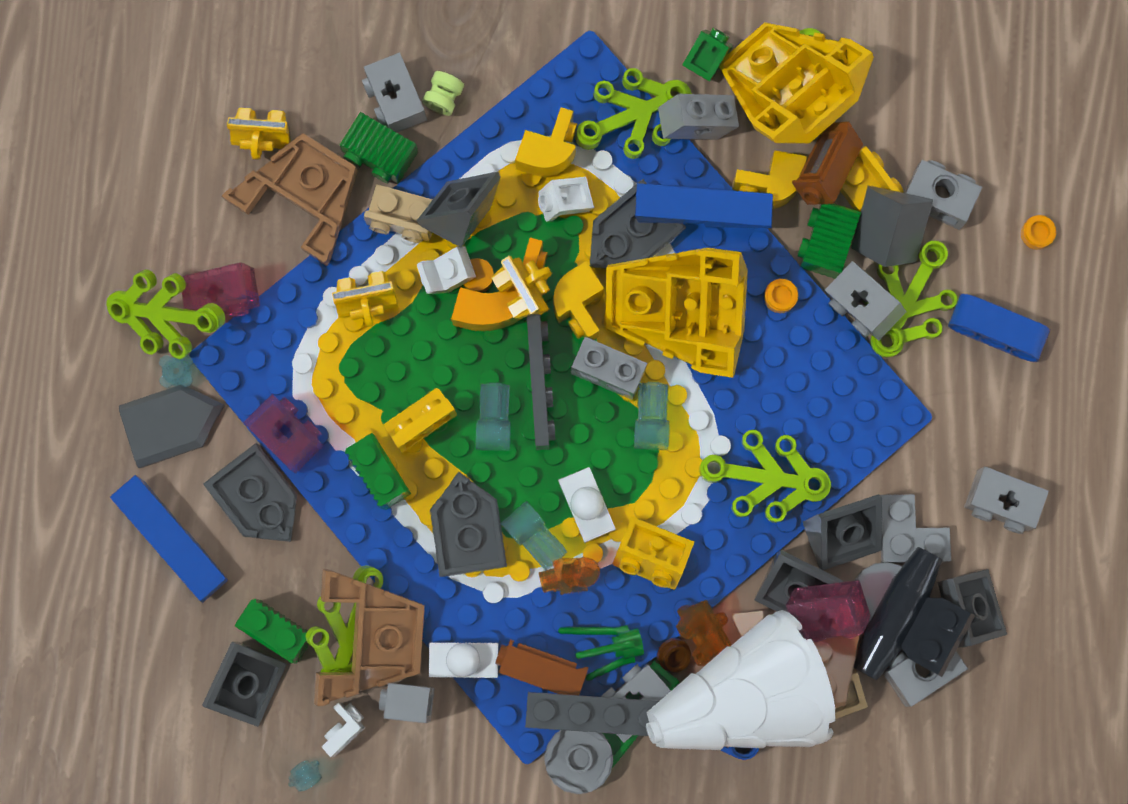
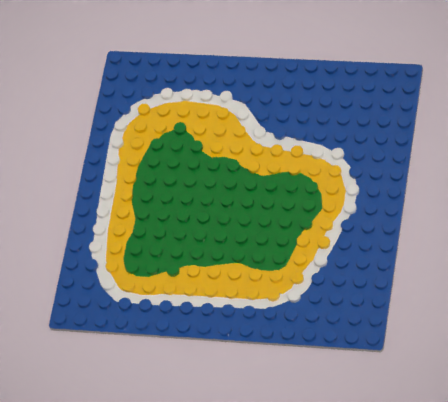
(793, 377)

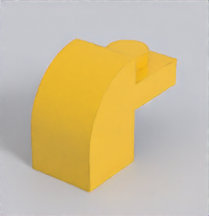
(548, 155)
(782, 171)
(573, 294)

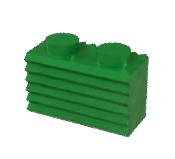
(378, 148)
(829, 239)
(377, 472)
(273, 630)

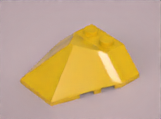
(795, 81)
(682, 305)

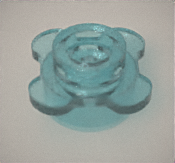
(184, 375)
(304, 775)

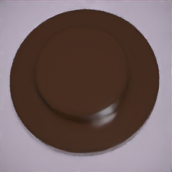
(674, 655)

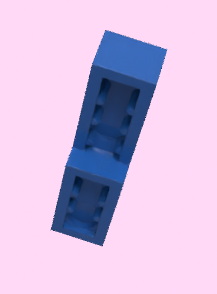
(703, 206)
(169, 538)

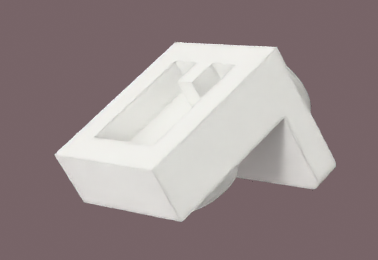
(565, 197)
(446, 271)
(340, 735)

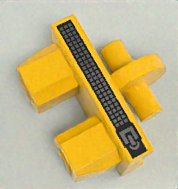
(258, 134)
(515, 274)
(366, 300)

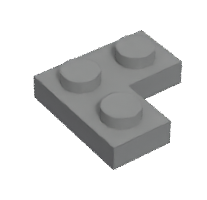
(902, 537)

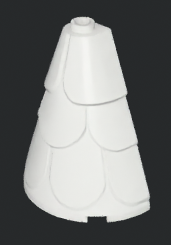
(751, 695)

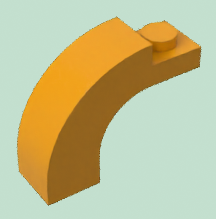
(490, 310)

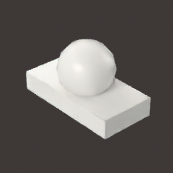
(587, 505)
(463, 660)

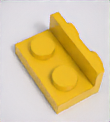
(864, 172)
(420, 420)
(653, 553)

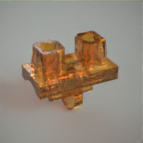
(570, 575)
(705, 629)

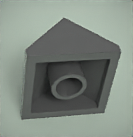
(460, 207)
(891, 226)
(846, 532)
(787, 574)
(976, 595)
(244, 684)

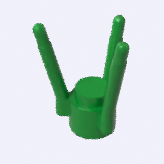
(625, 645)

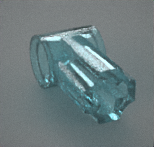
(652, 423)
(494, 427)
(529, 530)

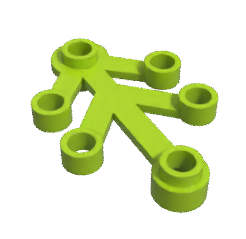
(637, 110)
(910, 302)
(125, 308)
(771, 477)
(343, 633)

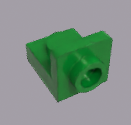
(708, 53)

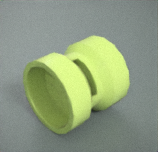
(443, 93)

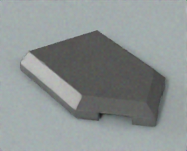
(620, 237)
(168, 423)
(255, 496)
(467, 529)

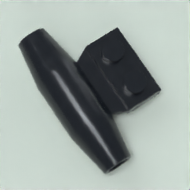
(912, 621)

